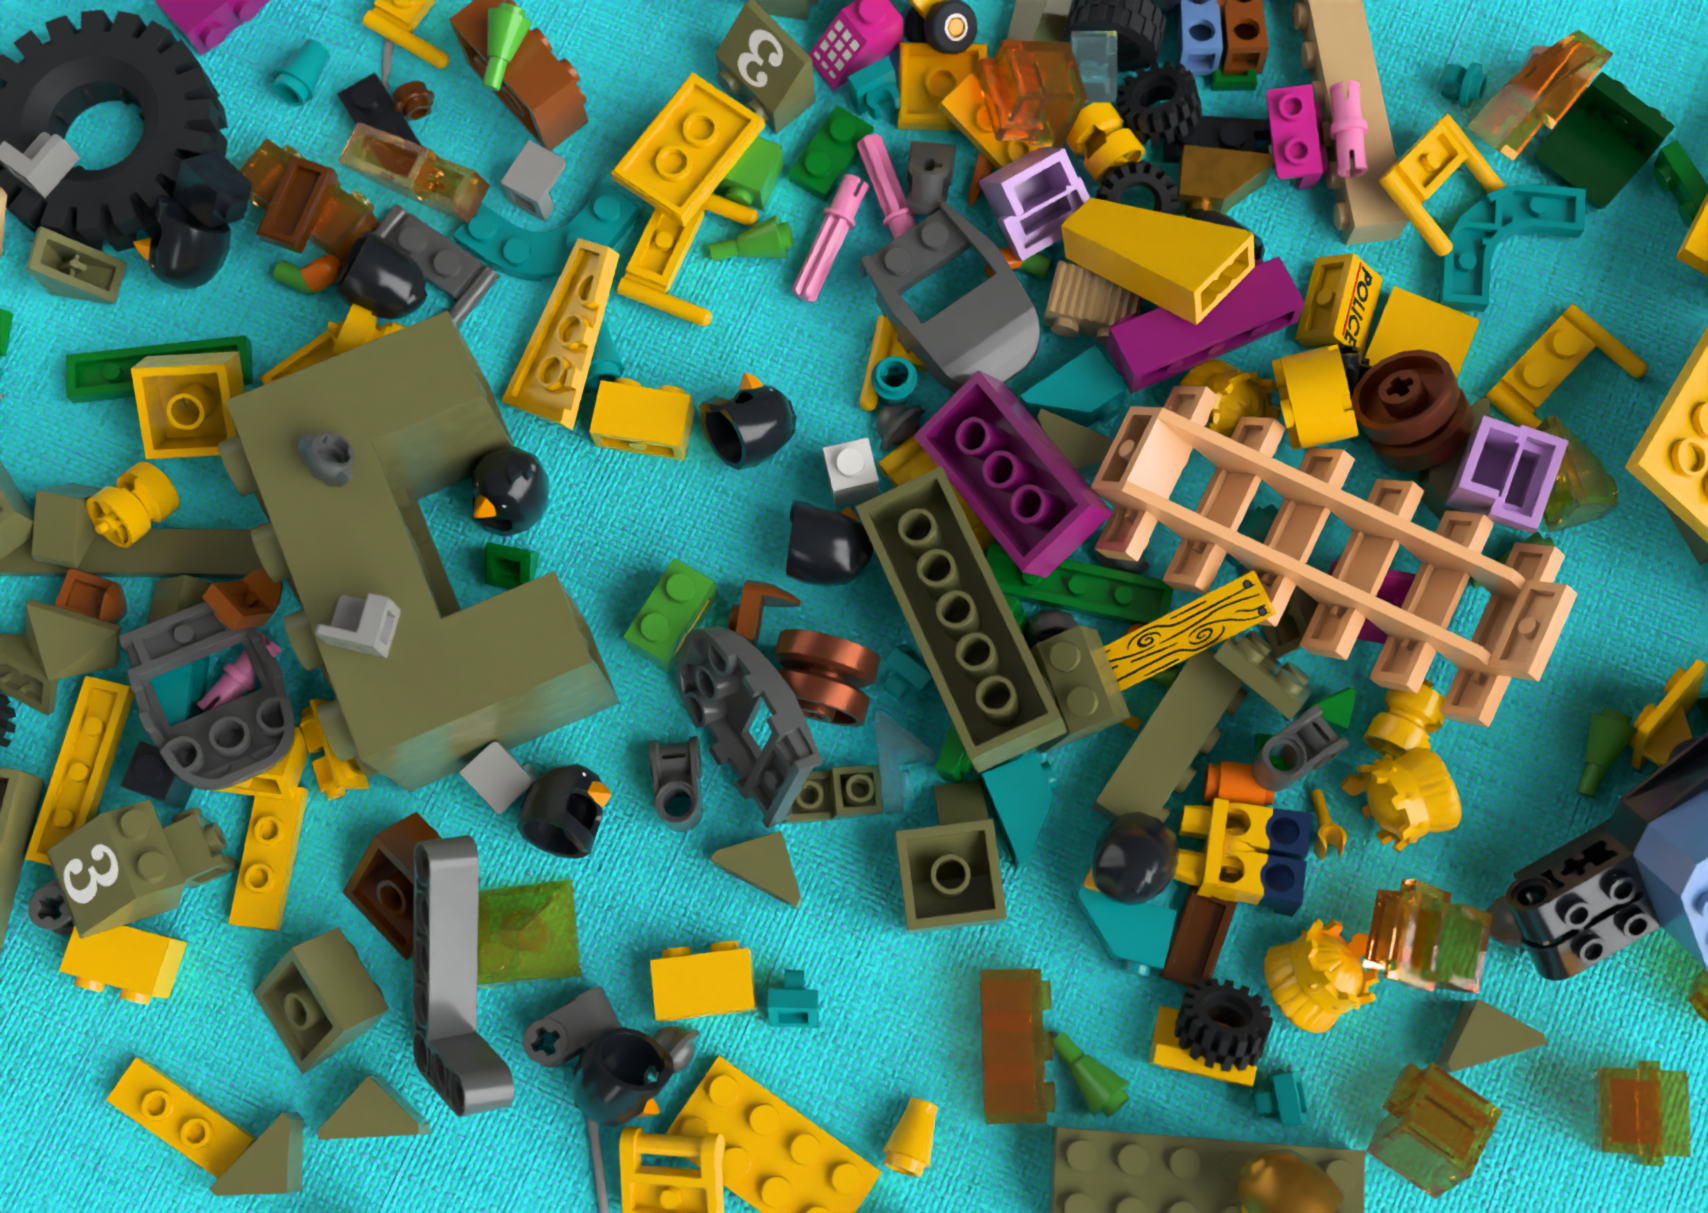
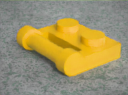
(669, 1188)

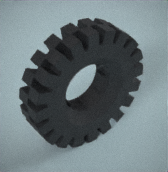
(98, 66)

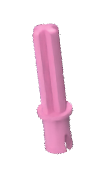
(886, 185)
(836, 223)

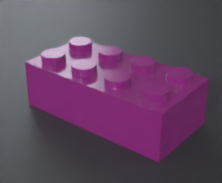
(1012, 475)

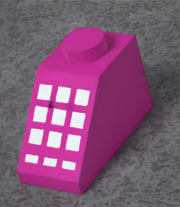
(857, 39)

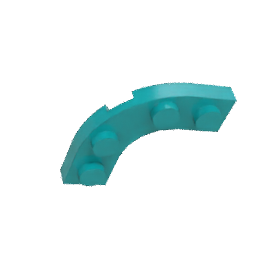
(1498, 216)
(544, 254)

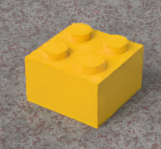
(185, 402)

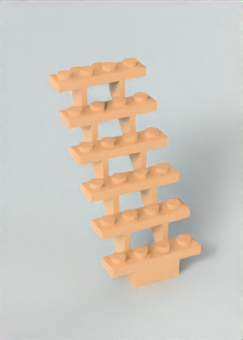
(1515, 628)

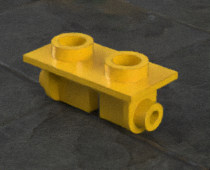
(330, 772)

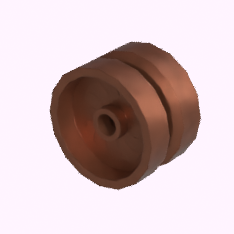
(1412, 410)
(827, 675)

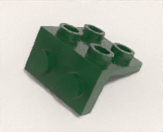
(1603, 141)

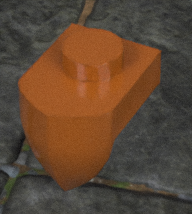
(92, 596)
(245, 601)
(748, 616)

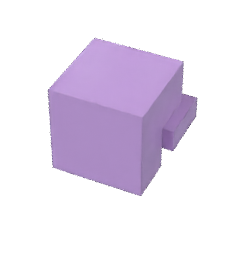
(1034, 199)
(1507, 473)

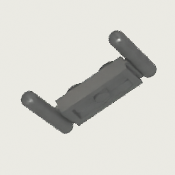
(441, 261)

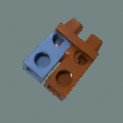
(1221, 26)

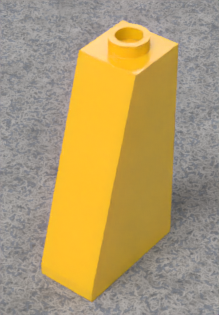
(1159, 255)

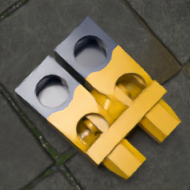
(1246, 854)

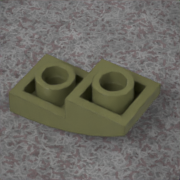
(838, 795)

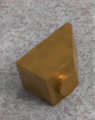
(1218, 178)

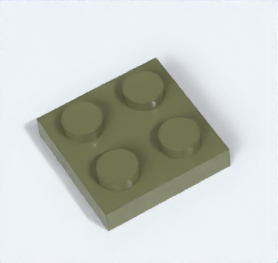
(1277, 683)

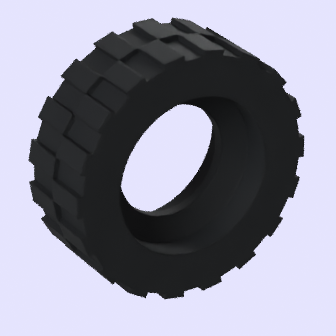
(1137, 24)

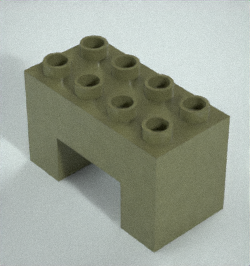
(452, 675)

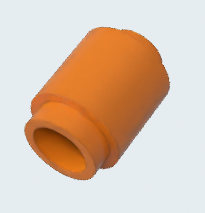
(1234, 783)

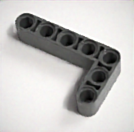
(445, 952)

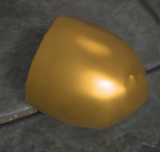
(1286, 1184)

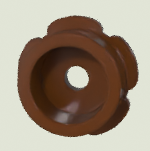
(413, 100)

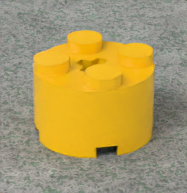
(1315, 397)

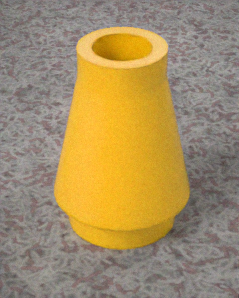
(911, 1141)

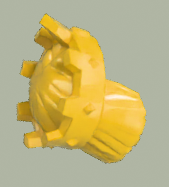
(1237, 394)
(1407, 796)
(1319, 976)

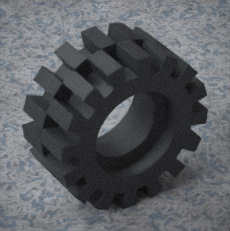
(1154, 86)
(1144, 175)
(1225, 1045)

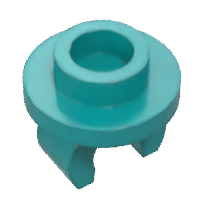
(1463, 83)

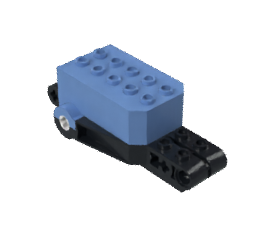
(1623, 876)

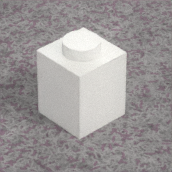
(851, 472)

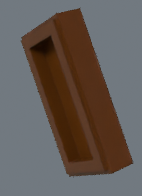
(297, 204)
(1197, 939)

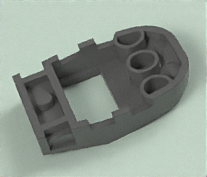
(982, 331)
(723, 688)
(227, 741)

